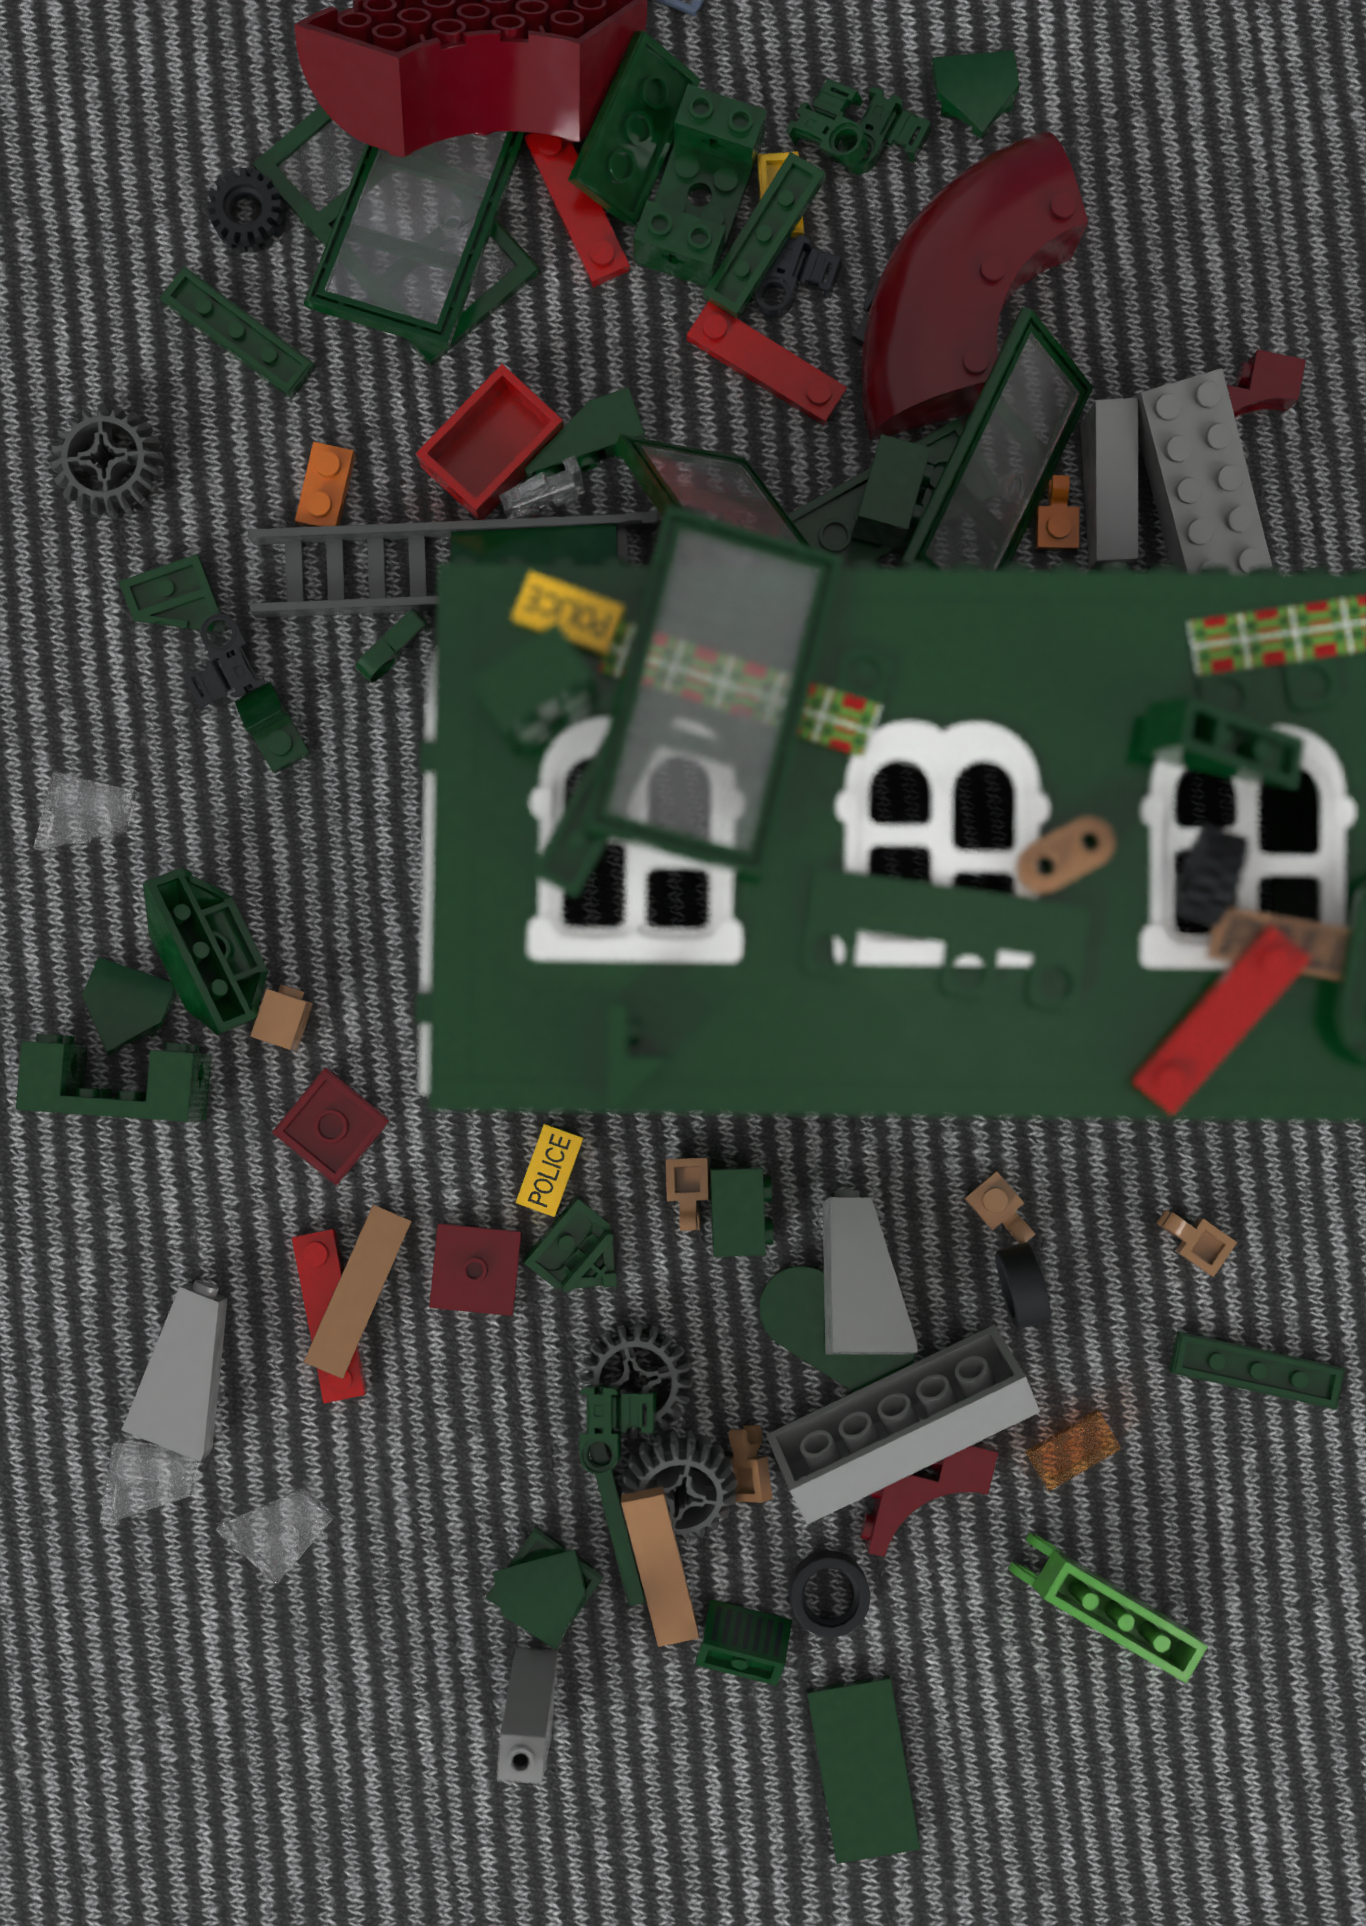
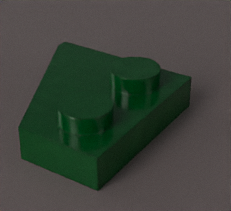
(173, 596)

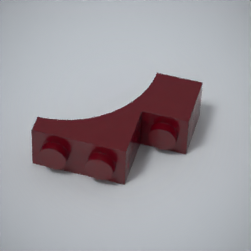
(1267, 383)
(961, 1472)

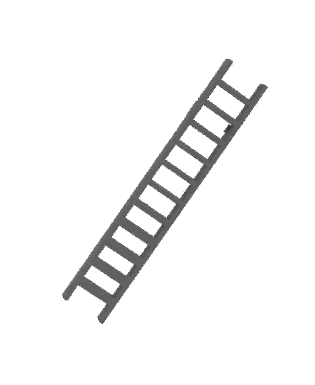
(416, 534)

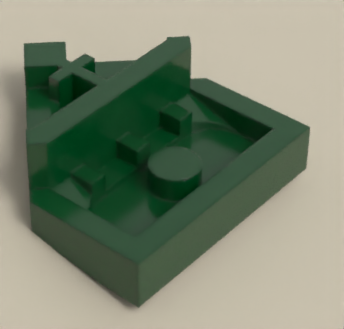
(976, 87)
(126, 1003)
(575, 1250)
(542, 1595)

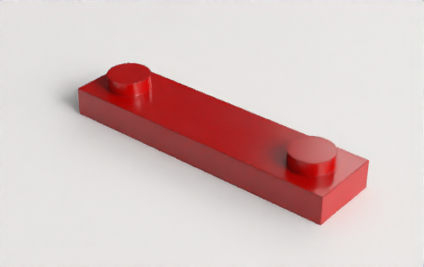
(579, 213)
(766, 363)
(1220, 1018)
(319, 1273)

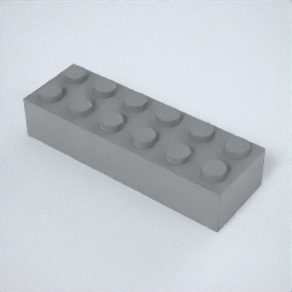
(1200, 476)
(902, 1424)

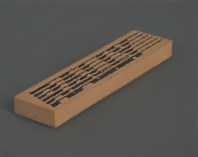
(1319, 941)

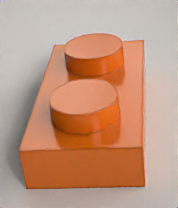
(325, 486)

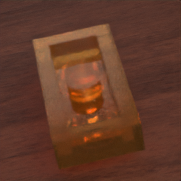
(1073, 1450)

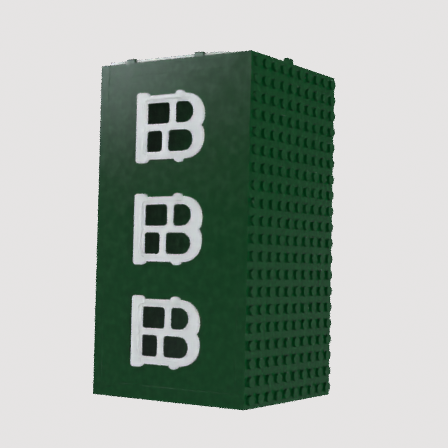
(986, 668)

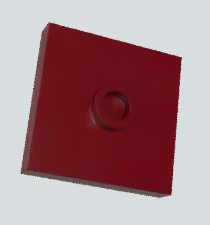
(331, 1126)
(475, 1269)

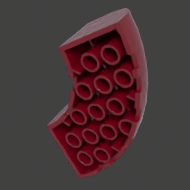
(464, 67)
(951, 276)

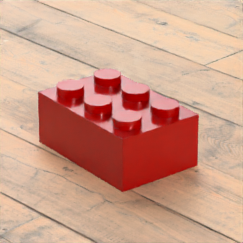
(489, 442)

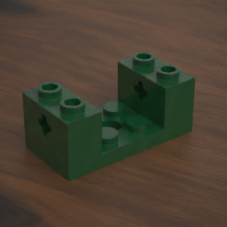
(711, 152)
(54, 1079)

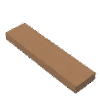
(357, 1291)
(660, 1566)

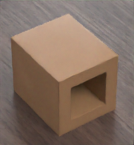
(282, 1017)

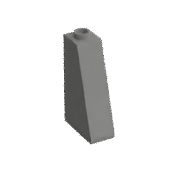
(1111, 481)
(860, 1284)
(182, 1378)
(528, 1716)

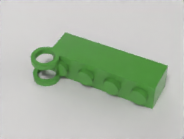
(1113, 1611)

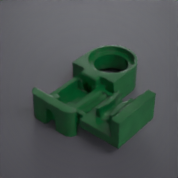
(830, 117)
(887, 126)
(386, 650)
(612, 1413)

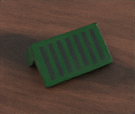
(744, 1642)

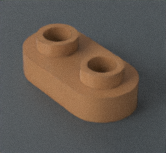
(1065, 854)

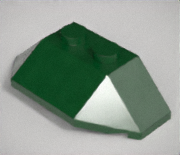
(205, 949)

